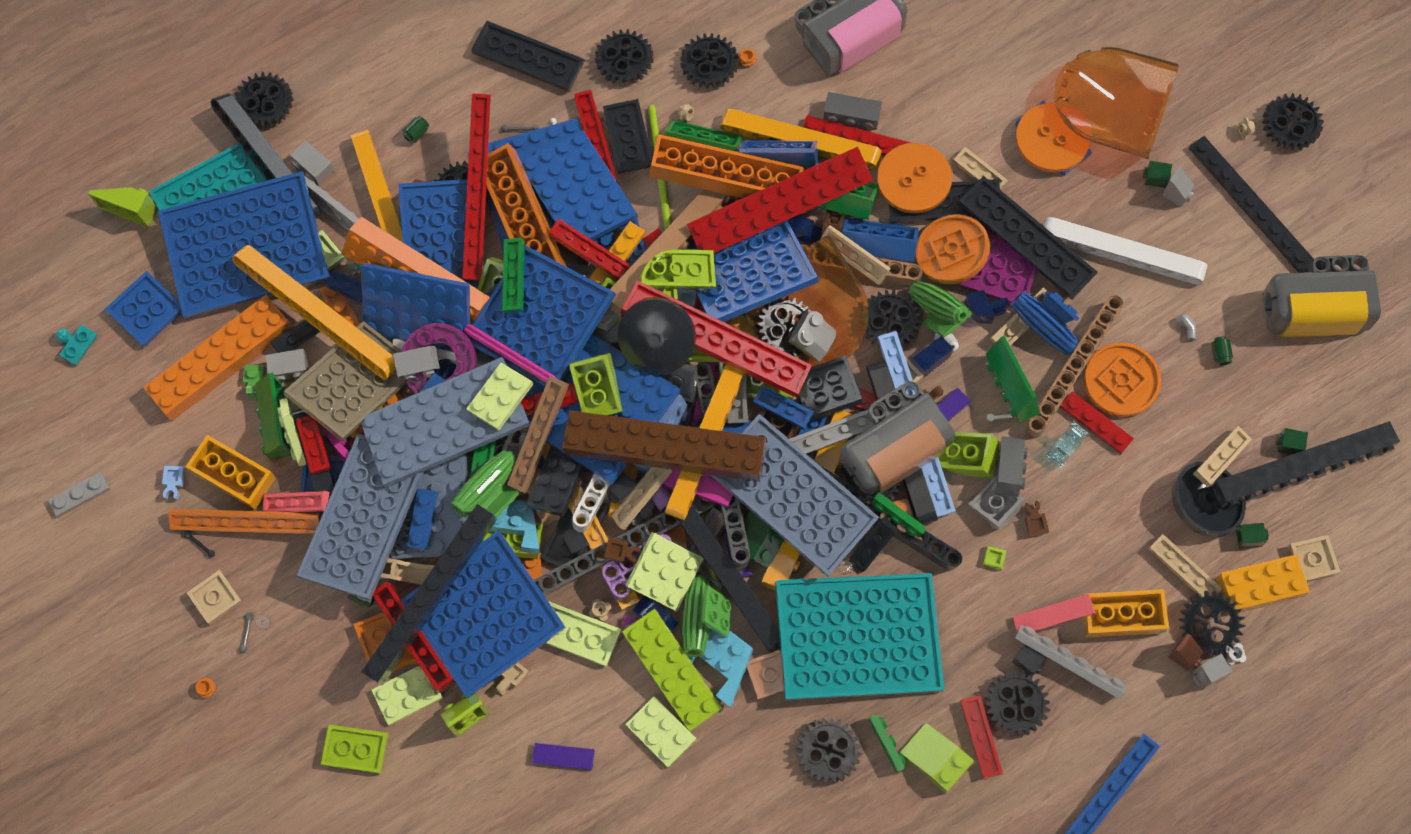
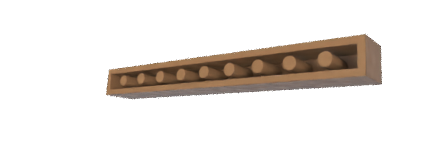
(673, 238)

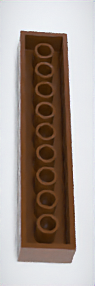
(665, 446)

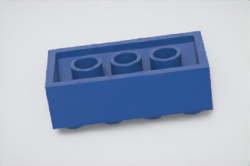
(790, 152)
(883, 239)

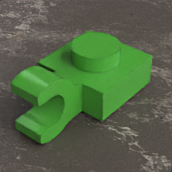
(252, 374)

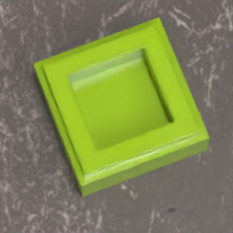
(994, 557)

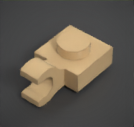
(513, 676)

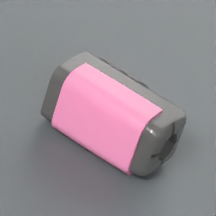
(848, 30)

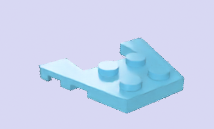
(519, 520)
(730, 658)

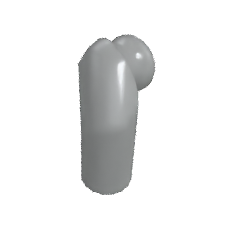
(1187, 321)

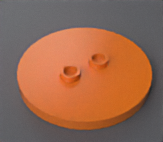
(1048, 141)
(914, 178)
(952, 249)
(1122, 379)

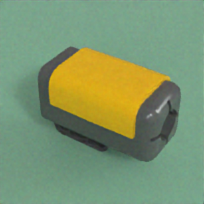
(1323, 300)

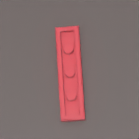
(296, 502)
(1056, 613)

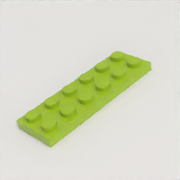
(671, 669)

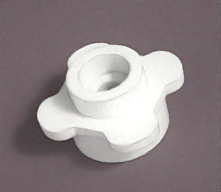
(1240, 657)

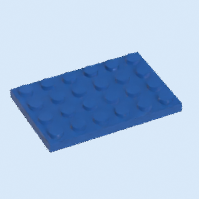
(578, 187)
(436, 222)
(404, 301)

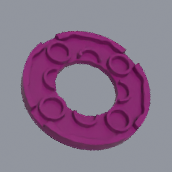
(444, 334)

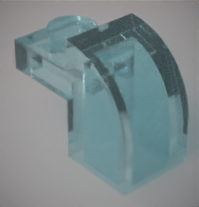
(1067, 444)

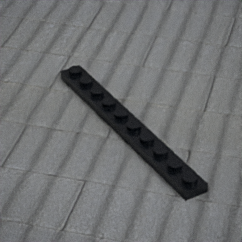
(1252, 205)

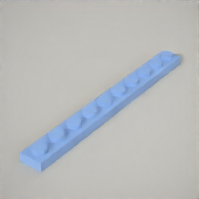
(932, 471)

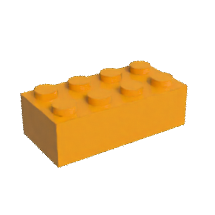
(230, 472)
(1264, 583)
(1127, 614)

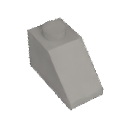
(1179, 188)

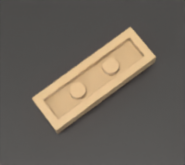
(976, 167)

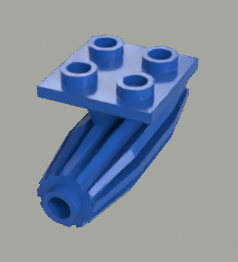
(1048, 319)

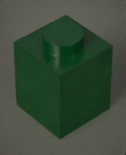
(1157, 174)
(1291, 441)
(1251, 535)

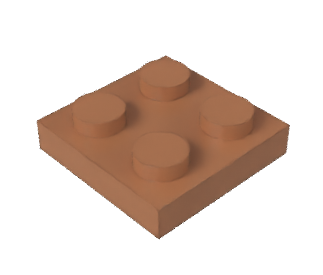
(766, 674)

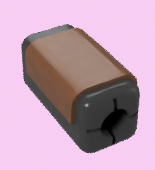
(899, 441)

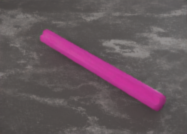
(507, 353)

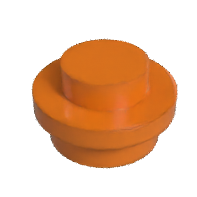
(747, 57)
(205, 688)

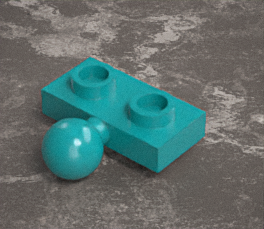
(77, 344)

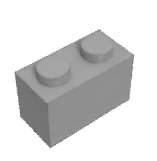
(311, 162)
(416, 361)
(287, 364)
(1211, 672)

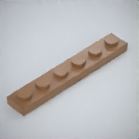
(538, 434)

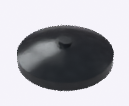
(656, 335)
(1199, 507)

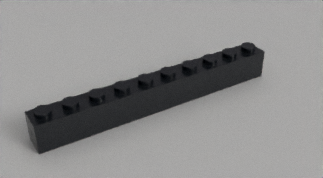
(1305, 464)
(429, 595)

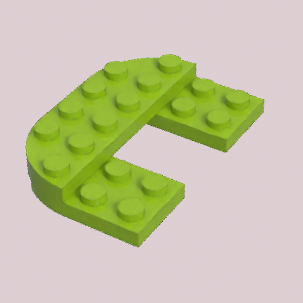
(682, 270)

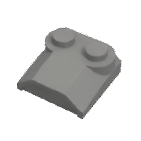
(813, 335)
(996, 508)

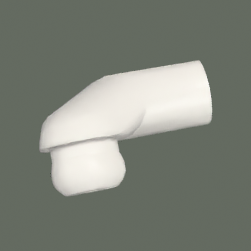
(951, 340)

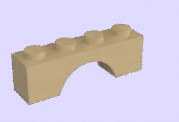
(405, 571)

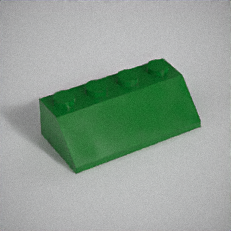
(704, 135)
(855, 203)
(1012, 381)
(268, 394)

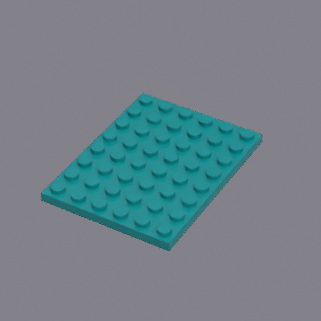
(858, 636)

